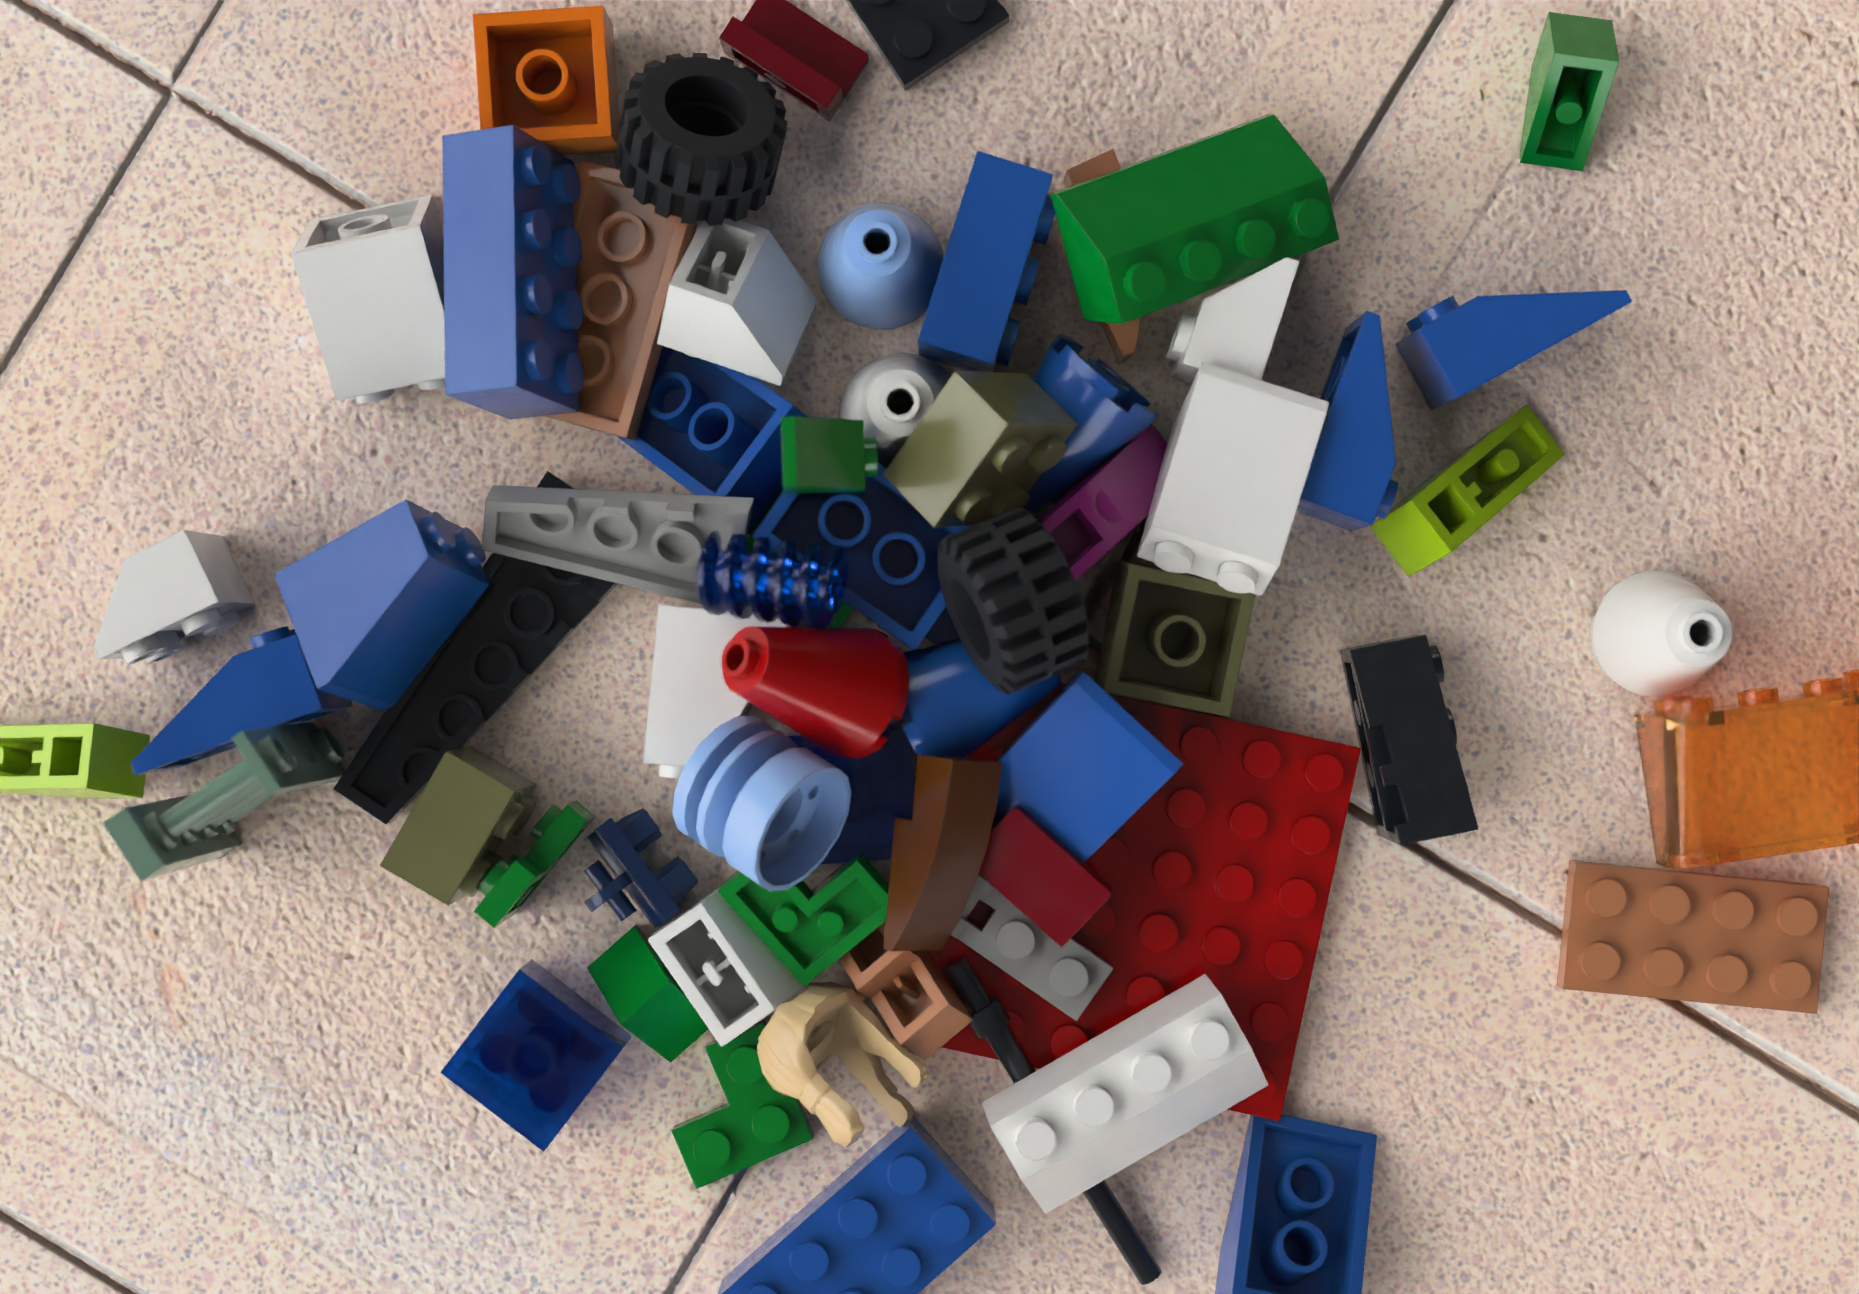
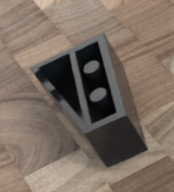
(1407, 740)

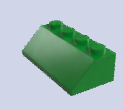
(1192, 220)

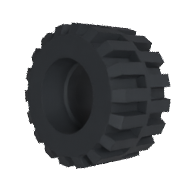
(700, 138)
(1013, 600)

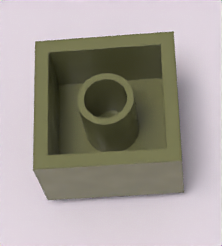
(980, 448)
(1173, 639)
(460, 825)

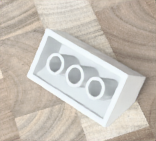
(1124, 1093)

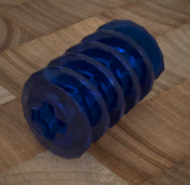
(769, 584)

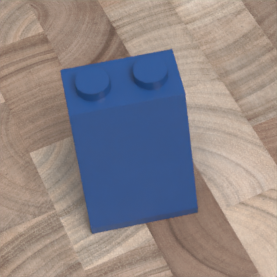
(382, 601)
(1082, 767)

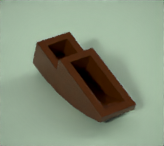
(939, 850)

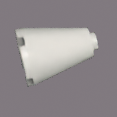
(884, 382)
(1658, 633)

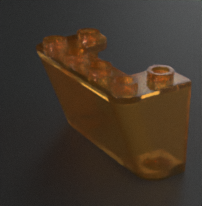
(1752, 773)

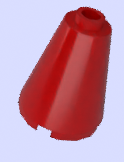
(823, 684)

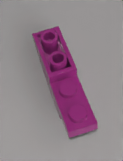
(1106, 502)

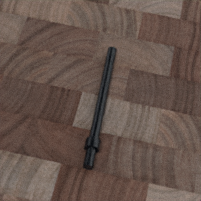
(991, 1023)

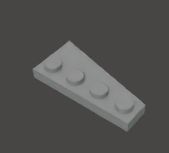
(613, 535)

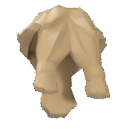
(827, 1023)

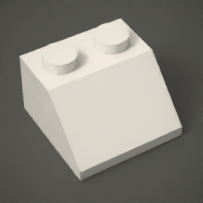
(1233, 325)

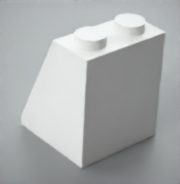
(376, 297)
(1232, 479)
(688, 683)

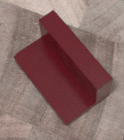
(795, 54)
(1042, 876)

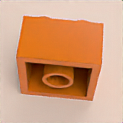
(550, 76)

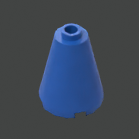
(1100, 403)
(954, 706)

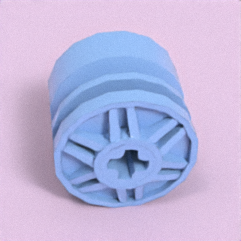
(761, 802)

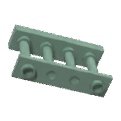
(201, 826)

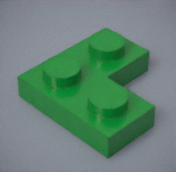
(517, 878)
(808, 926)
(748, 1127)

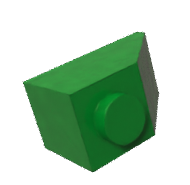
(1568, 90)
(826, 455)

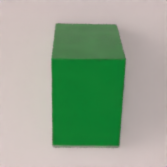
(646, 995)

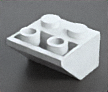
(737, 302)
(170, 594)
(723, 967)

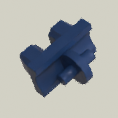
(620, 849)

